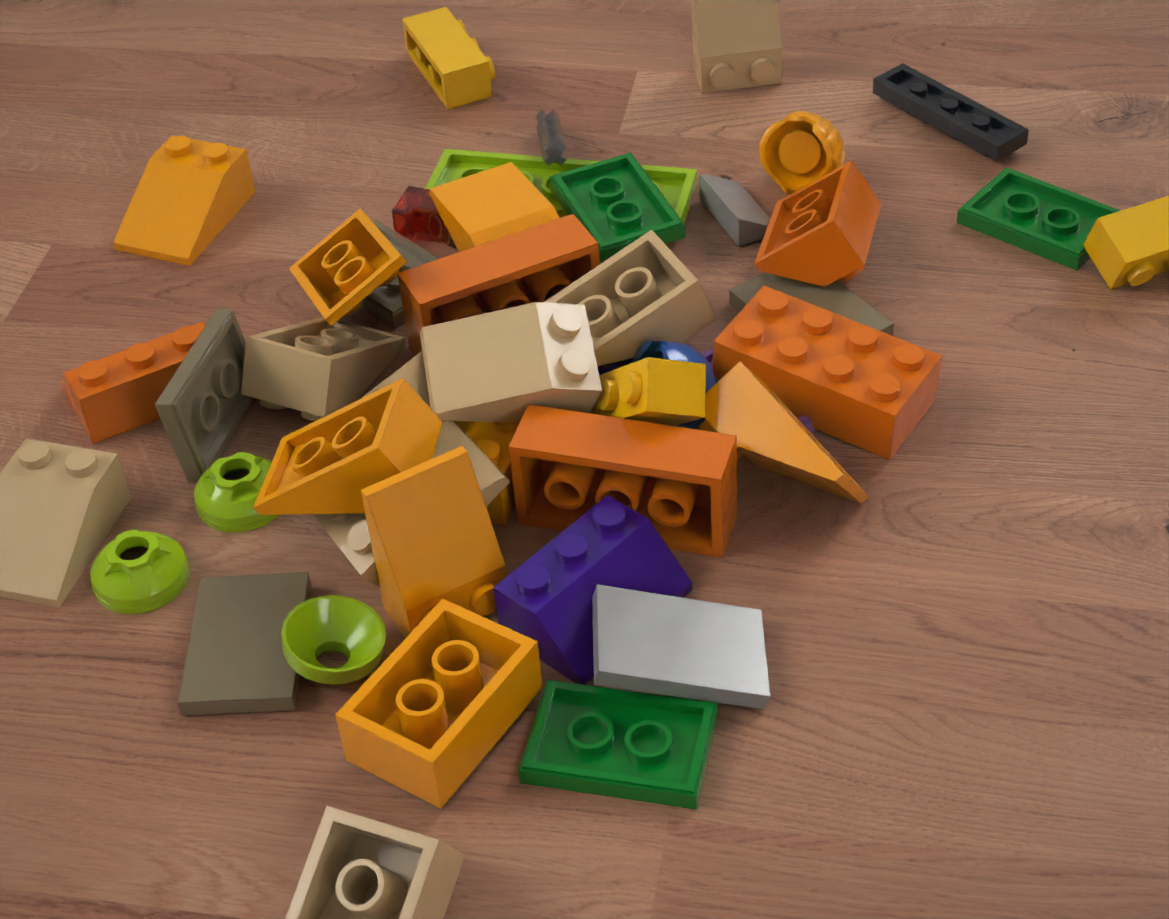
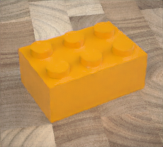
(440, 702)

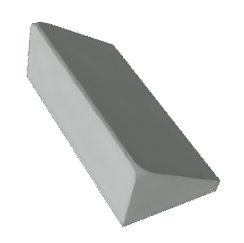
(733, 209)

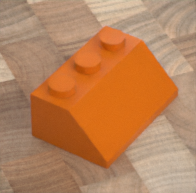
(821, 229)
(123, 388)

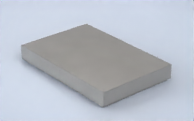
(679, 647)

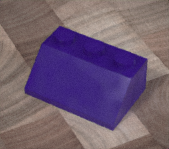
(555, 587)

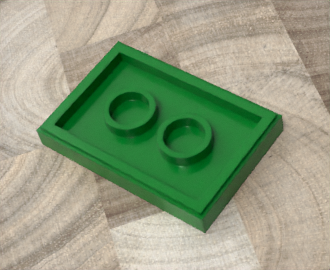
(616, 203)
(1034, 217)
(620, 744)

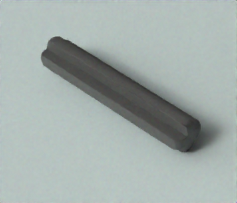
(551, 138)

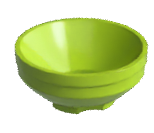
(230, 503)
(143, 582)
(338, 626)

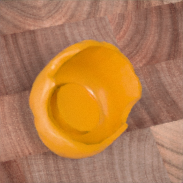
(800, 150)

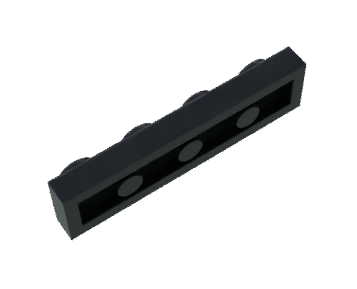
(950, 112)

